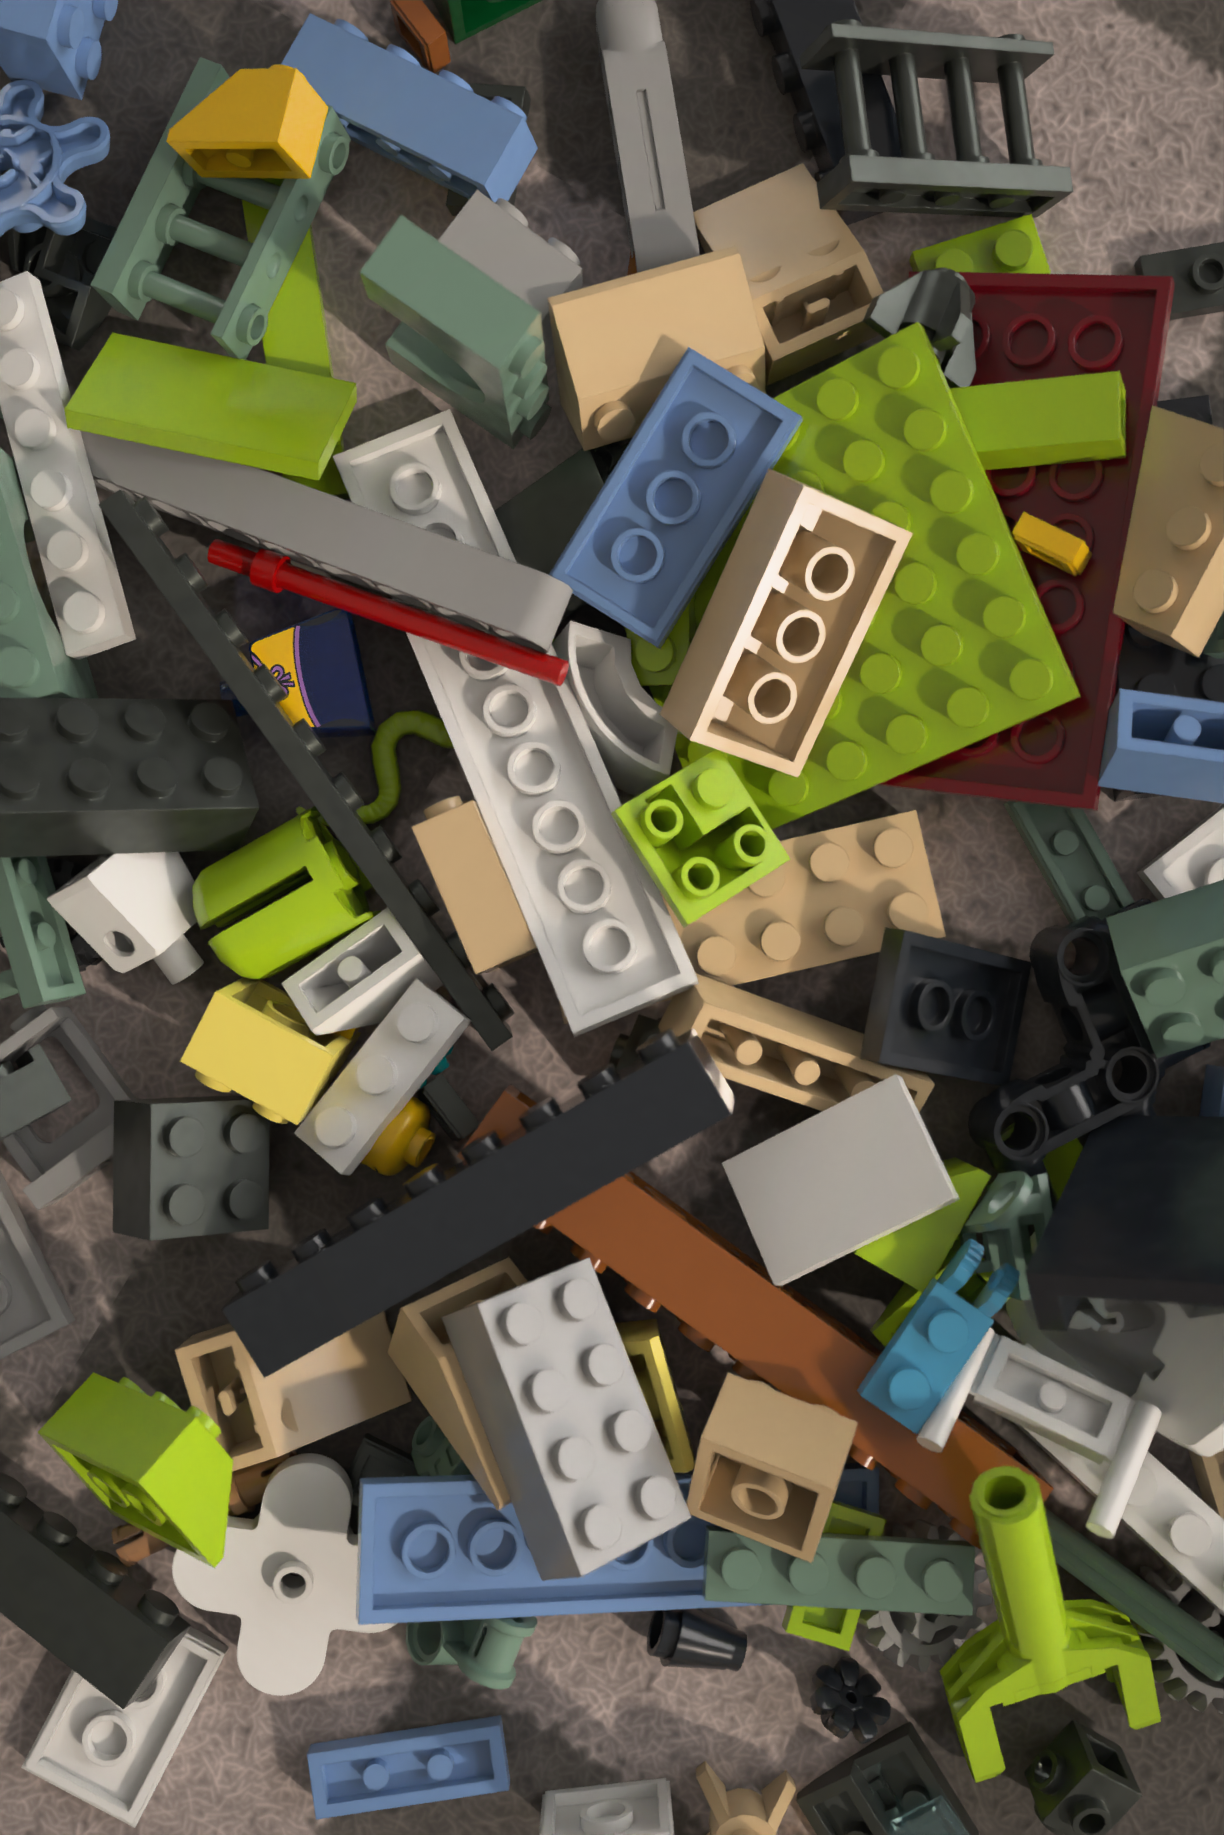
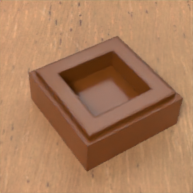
(421, 33)

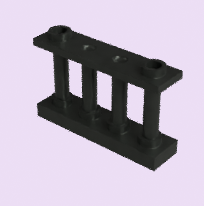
(917, 180)

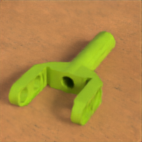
(1038, 1636)

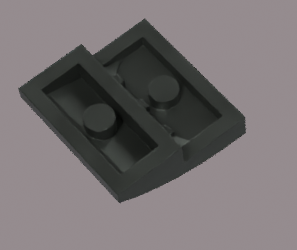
(549, 512)
(878, 1787)

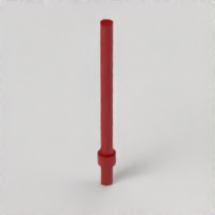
(275, 572)

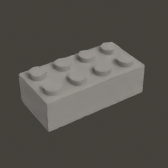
(566, 1421)

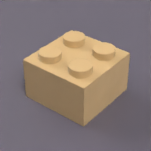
(769, 1466)

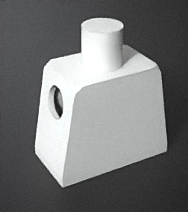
(134, 911)

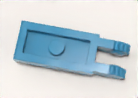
(936, 1340)

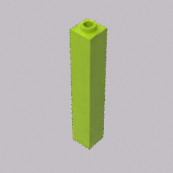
(1046, 420)

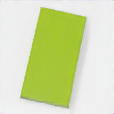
(212, 406)

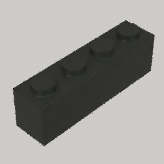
(81, 1601)

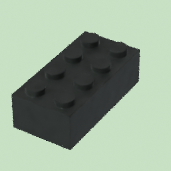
(122, 776)

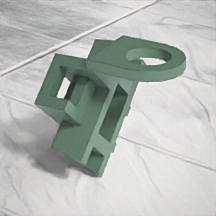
(1004, 1218)

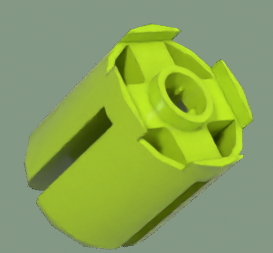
(297, 922)

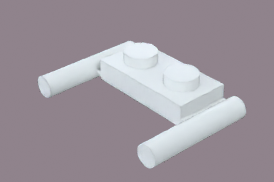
(1058, 1407)

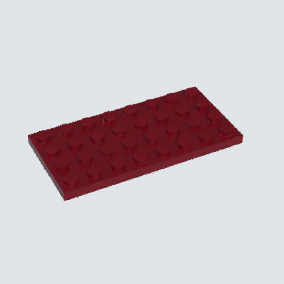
(1043, 330)

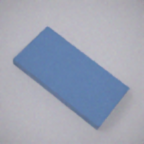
(675, 497)

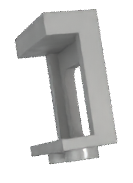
(88, 1145)

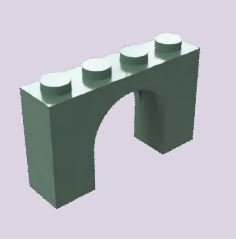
(461, 333)
(30, 645)

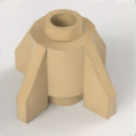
(742, 1809)

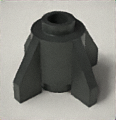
(944, 308)

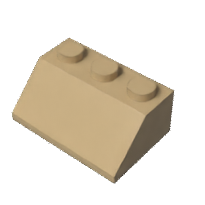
(629, 333)

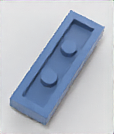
(408, 1767)

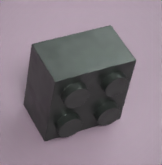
(189, 1167)

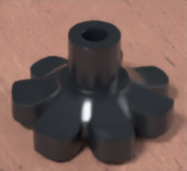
(849, 1701)

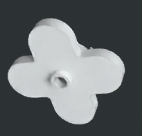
(284, 1615)

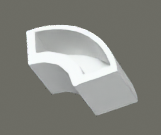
(619, 713)

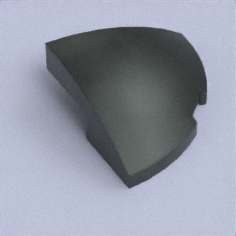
(66, 272)

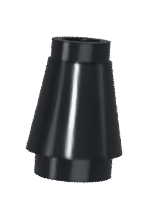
(695, 1640)

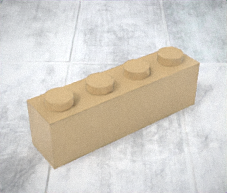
(781, 1047)

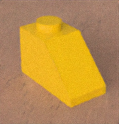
(254, 127)

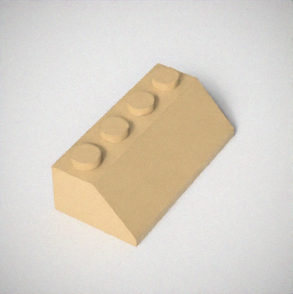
(783, 624)

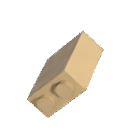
(474, 885)

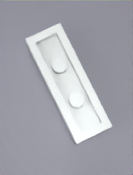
(382, 1077)

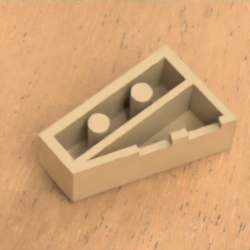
(1176, 535)

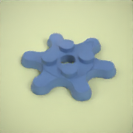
(41, 160)

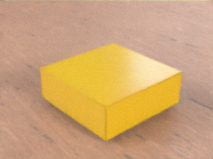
(1051, 544)

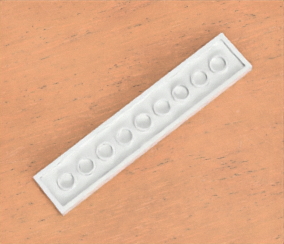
(529, 760)

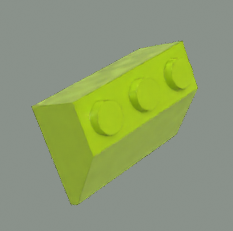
(148, 1462)

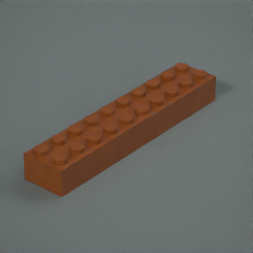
(764, 1328)

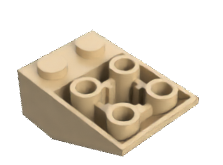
(800, 267)
(431, 1368)
(298, 1404)

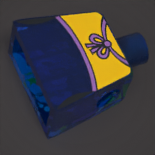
(321, 674)

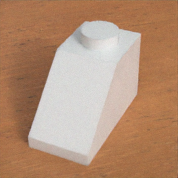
(359, 977)

